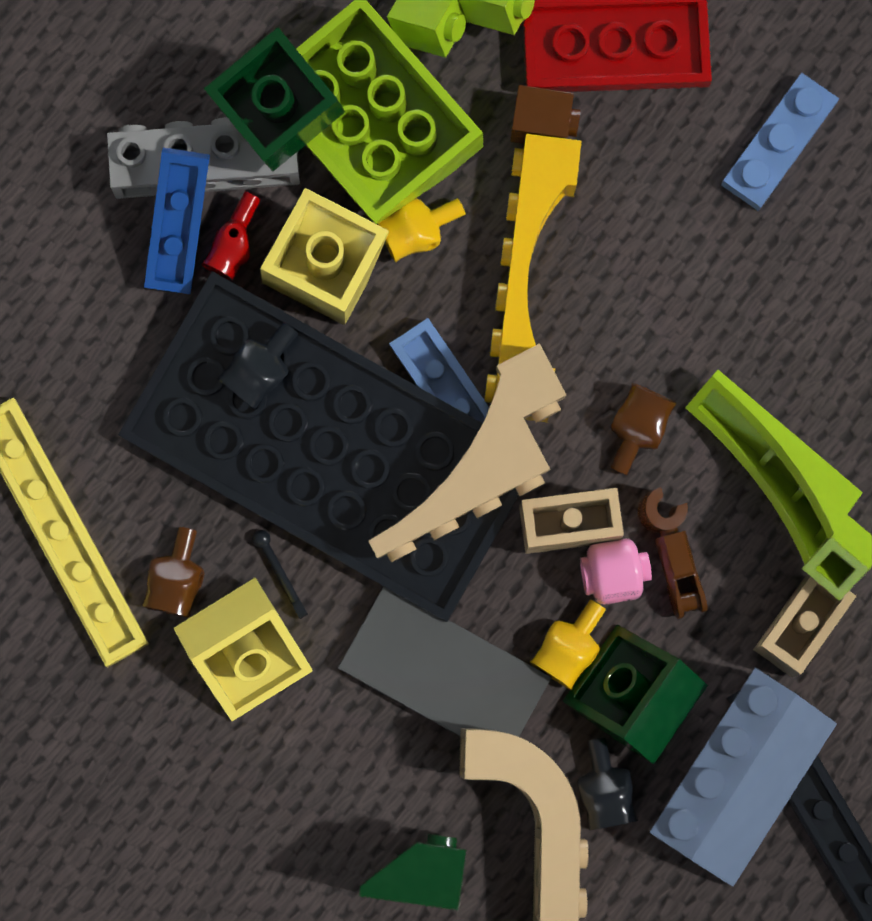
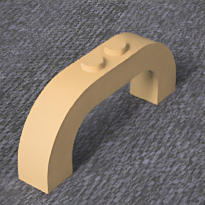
(558, 845)

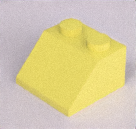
(324, 256)
(242, 649)

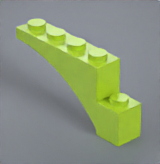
(438, 24)
(796, 480)

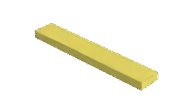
(65, 540)

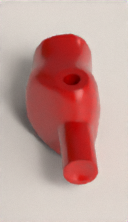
(228, 252)

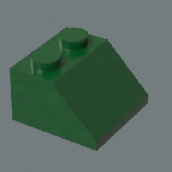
(636, 693)
(421, 875)

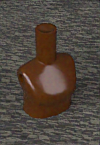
(639, 424)
(174, 578)

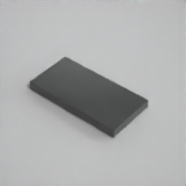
(442, 669)

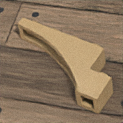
(497, 461)

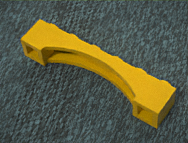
(546, 175)

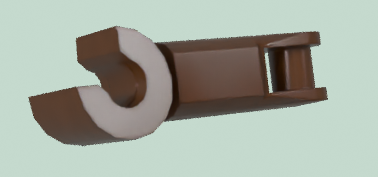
(673, 552)

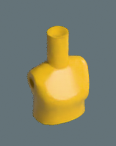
(417, 227)
(569, 647)

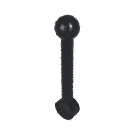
(261, 540)

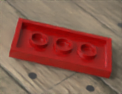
(617, 45)

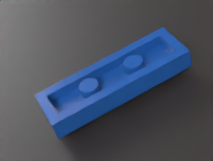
(176, 220)

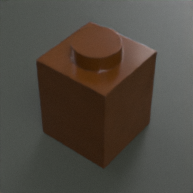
(544, 114)

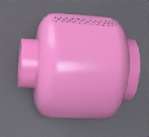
(615, 571)

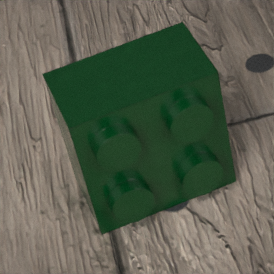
(275, 99)

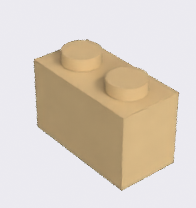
(570, 520)
(802, 626)

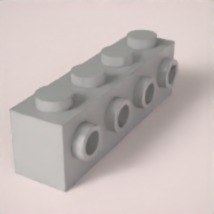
(232, 163)

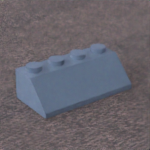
(743, 777)

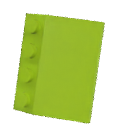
(398, 120)

